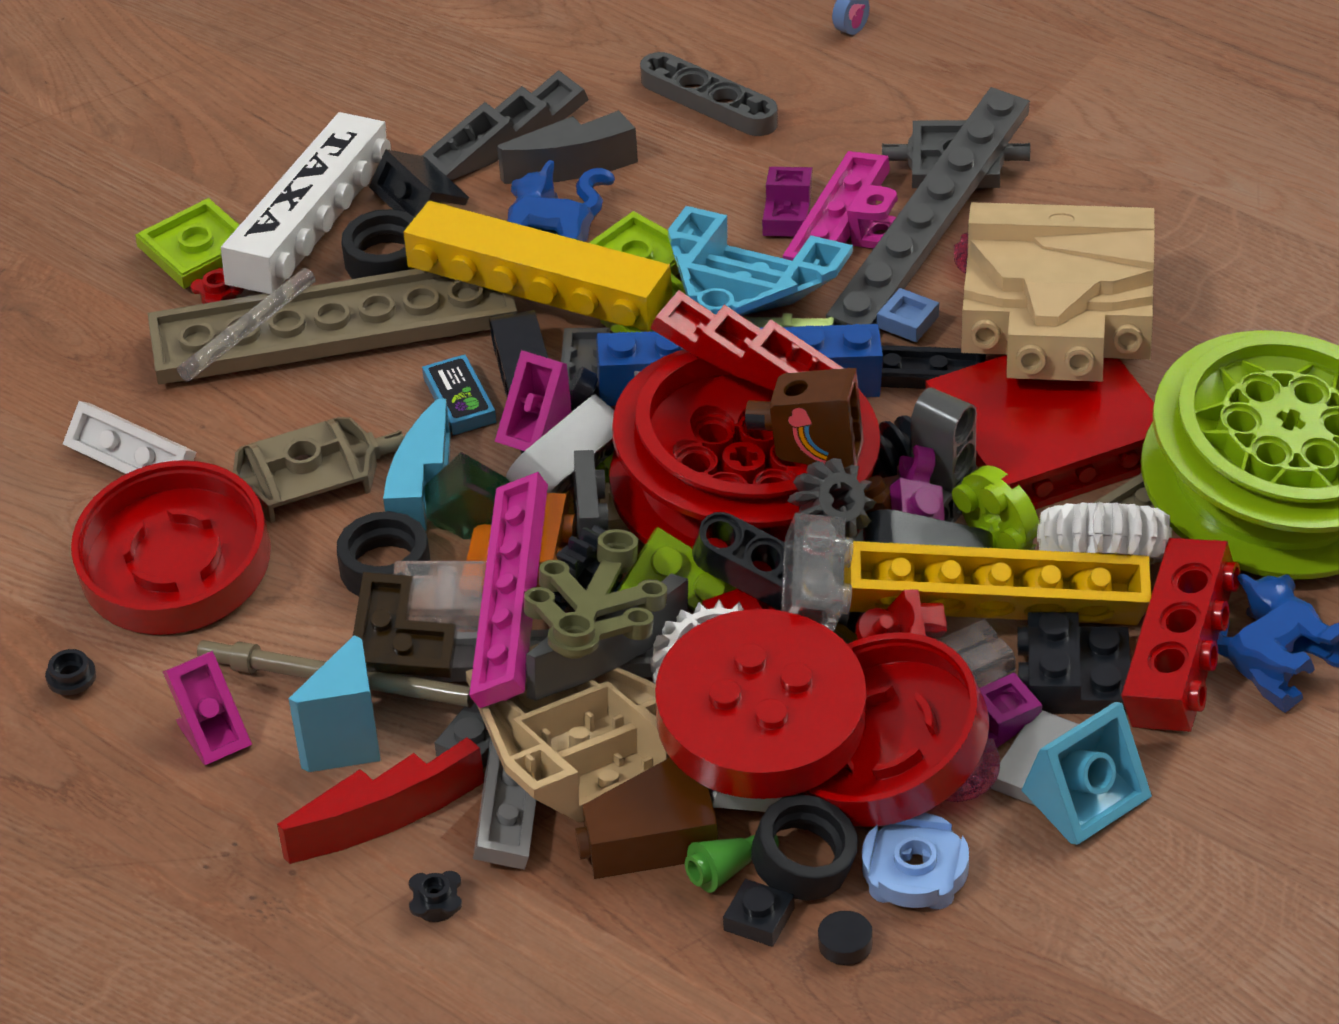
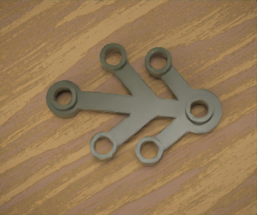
(577, 632)

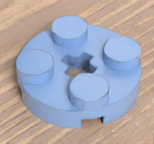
(915, 885)

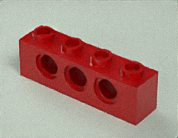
(1180, 635)

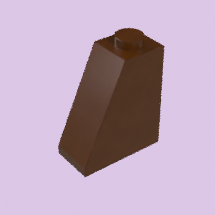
(646, 822)

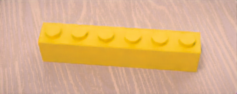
(538, 265)

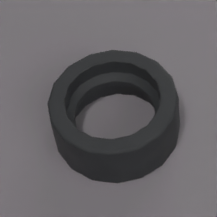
(370, 230)
(376, 531)
(823, 820)

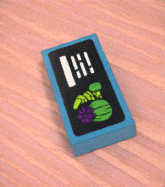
(465, 396)

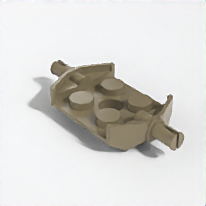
(338, 457)

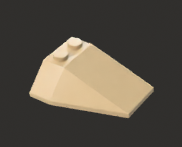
(577, 739)

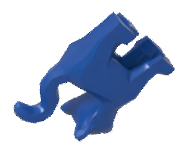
(541, 208)
(1277, 641)

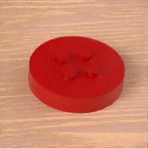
(171, 547)
(760, 703)
(919, 731)

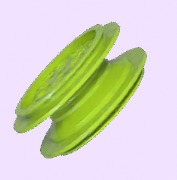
(1251, 450)

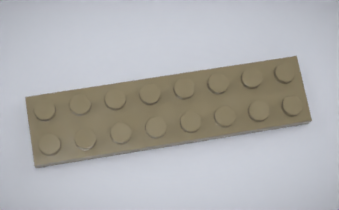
(327, 321)

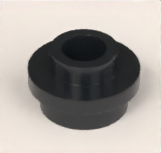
(70, 672)

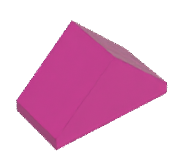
(535, 401)

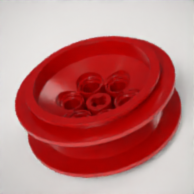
(690, 454)

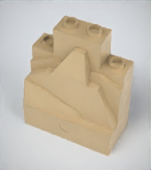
(1058, 287)

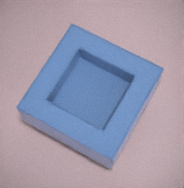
(908, 315)

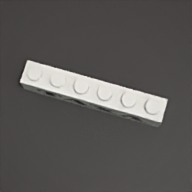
(304, 203)

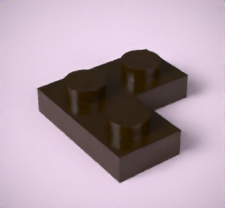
(394, 641)

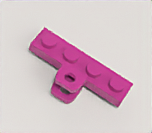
(850, 205)

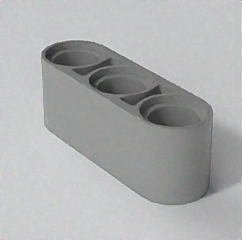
(553, 454)

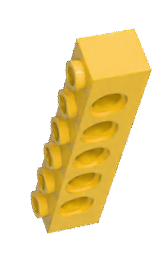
(1002, 581)

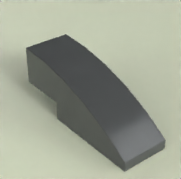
(573, 147)

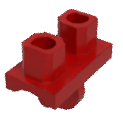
(904, 615)

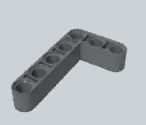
(950, 429)

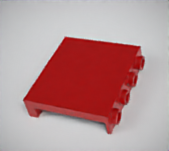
(1055, 433)

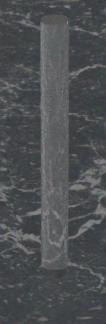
(246, 324)

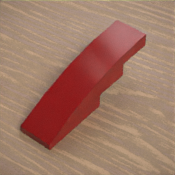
(737, 343)
(370, 808)

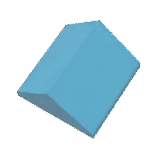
(336, 713)
(1088, 775)

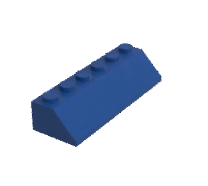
(846, 345)

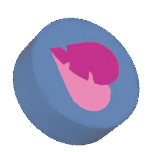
(850, 15)

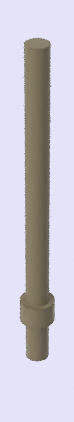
(250, 658)

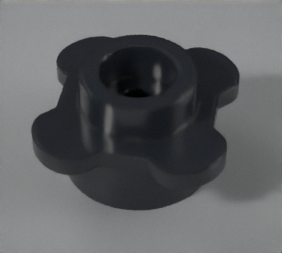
(435, 895)

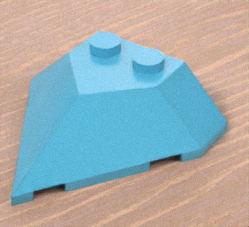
(744, 278)

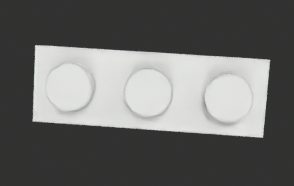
(119, 440)

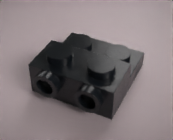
(1071, 664)

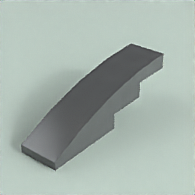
(476, 138)
(552, 673)

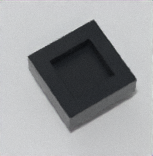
(758, 912)

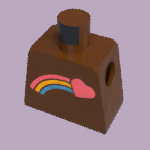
(812, 416)

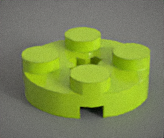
(997, 508)

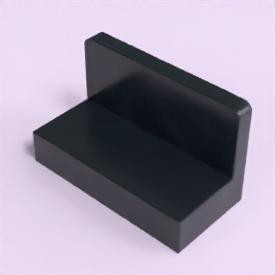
(411, 181)

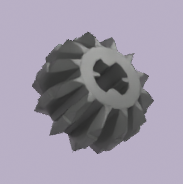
(835, 493)

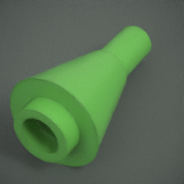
(716, 861)

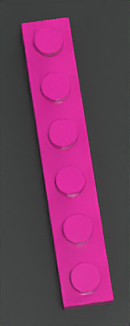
(509, 573)

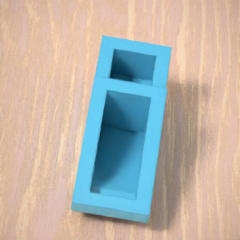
(417, 461)

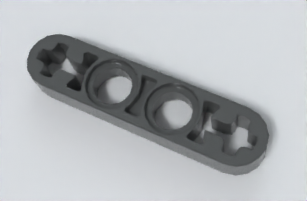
(748, 112)

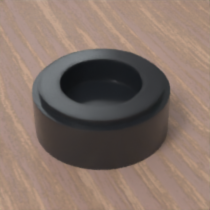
(582, 386)
(845, 937)

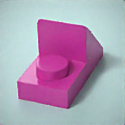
(206, 708)

